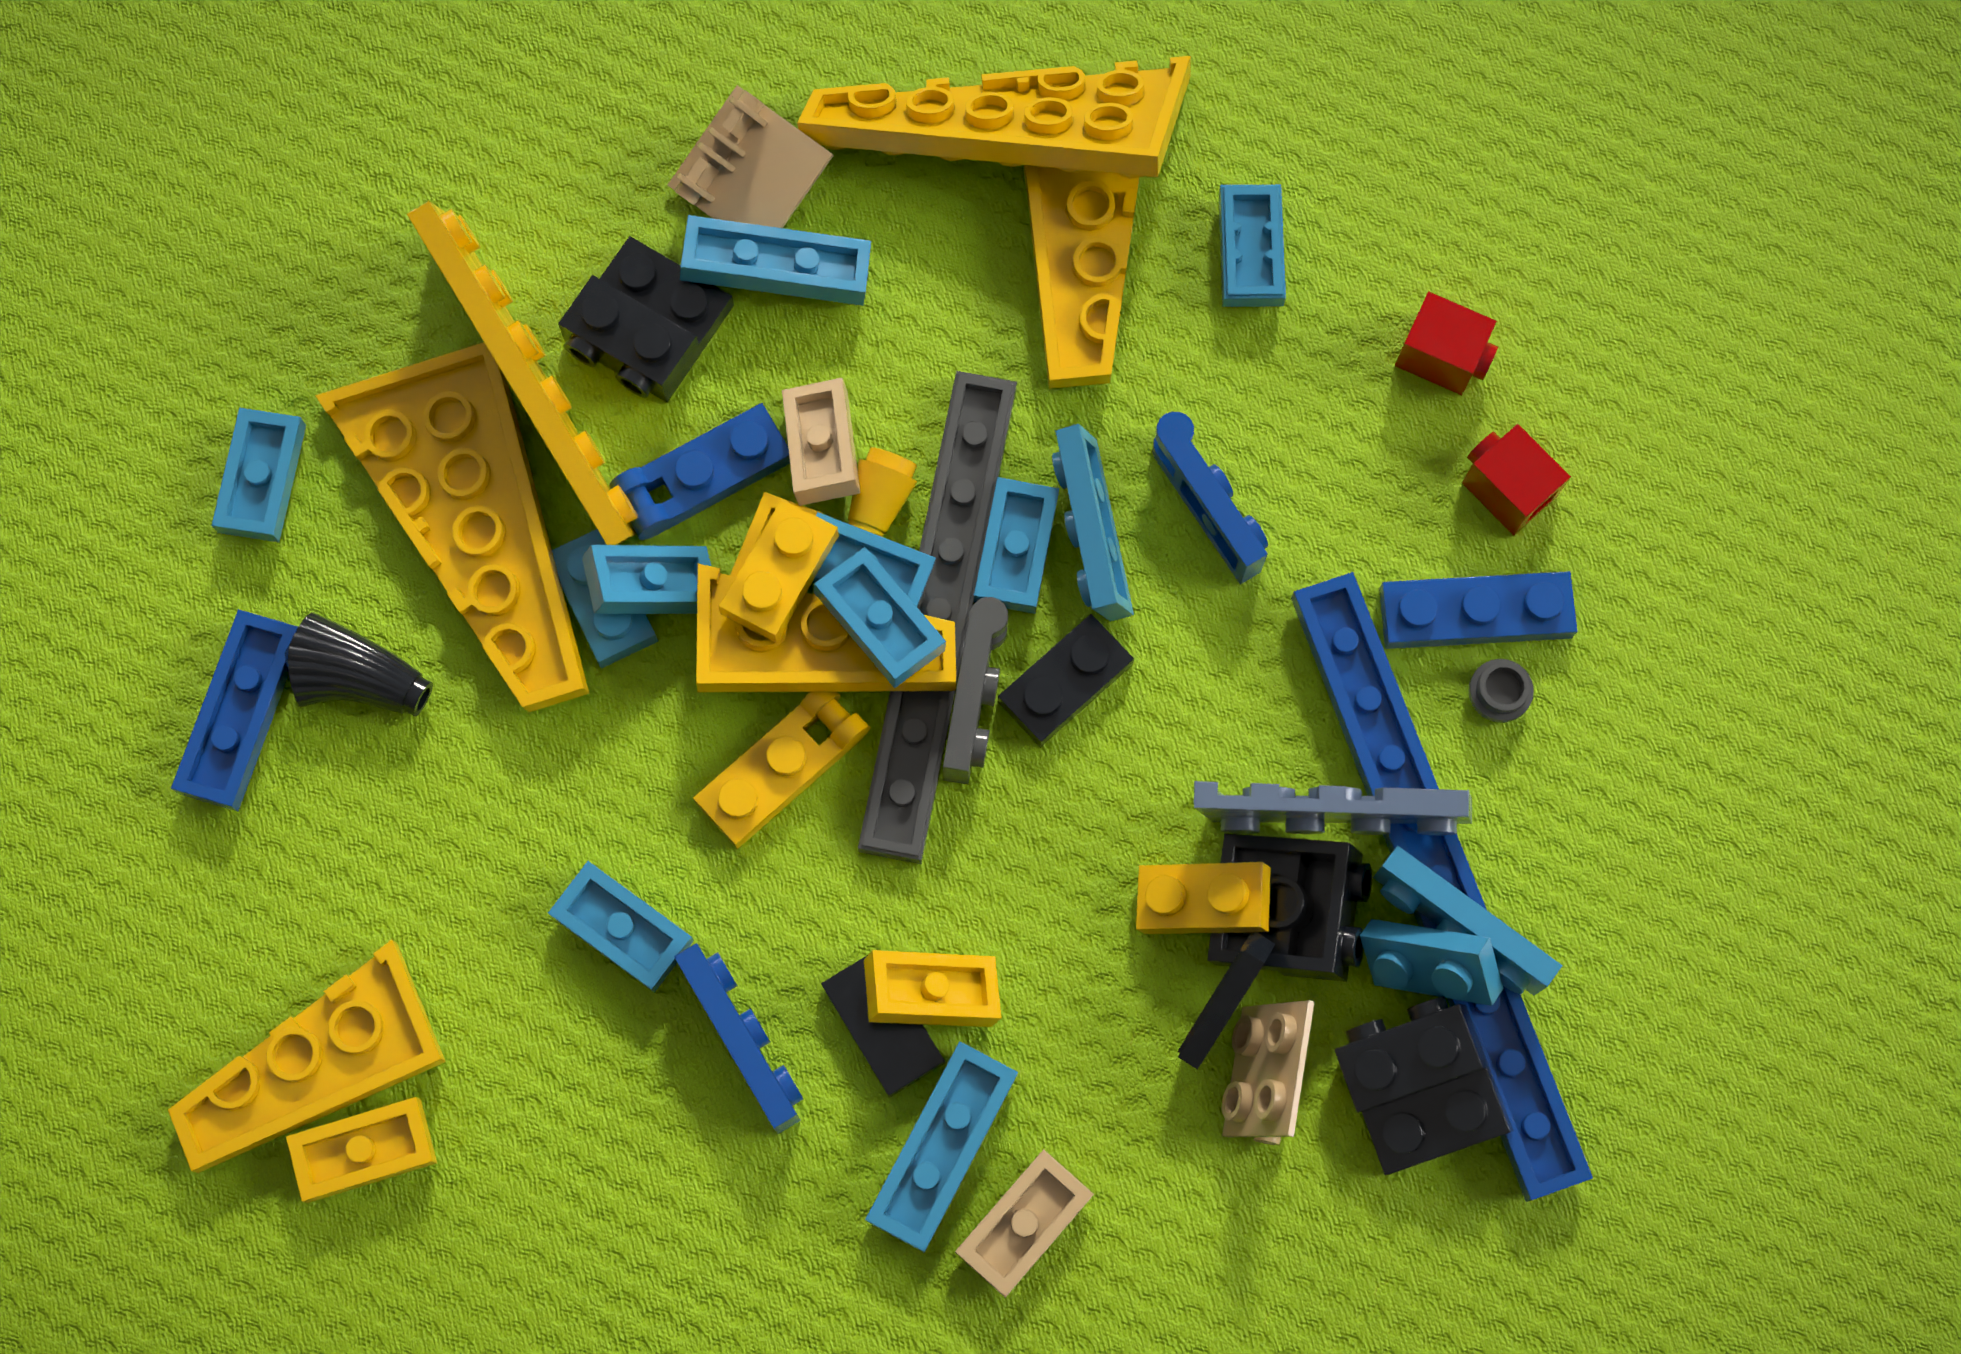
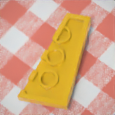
(1080, 259)
(808, 657)

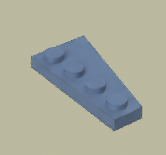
(1431, 809)

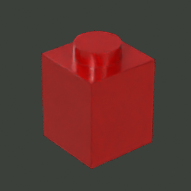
(1448, 344)
(1514, 477)

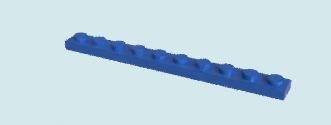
(1391, 756)

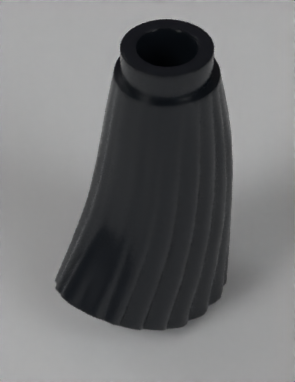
(339, 664)

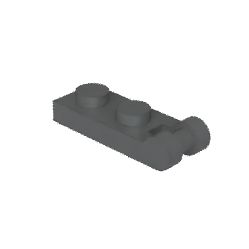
(975, 688)

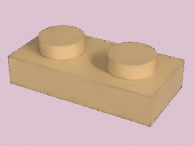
(820, 441)
(1024, 1223)

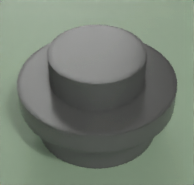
(1501, 690)

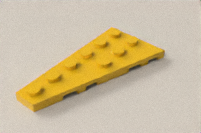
(1014, 118)
(517, 355)
(461, 486)

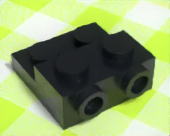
(643, 321)
(1310, 905)
(1422, 1085)

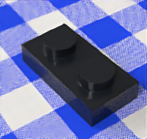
(1065, 680)

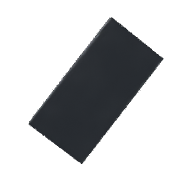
(1225, 999)
(894, 1051)

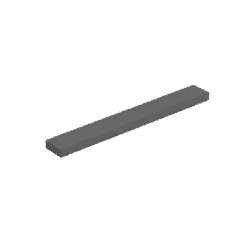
(955, 535)

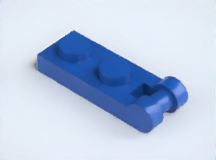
(704, 471)
(1208, 497)

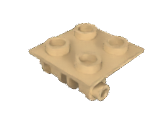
(750, 165)
(1267, 1071)

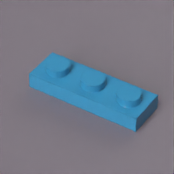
(775, 260)
(1092, 523)
(1416, 887)
(941, 1147)

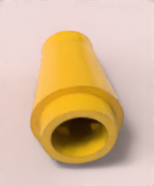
(884, 488)

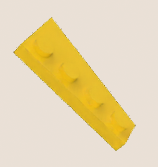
(334, 1053)

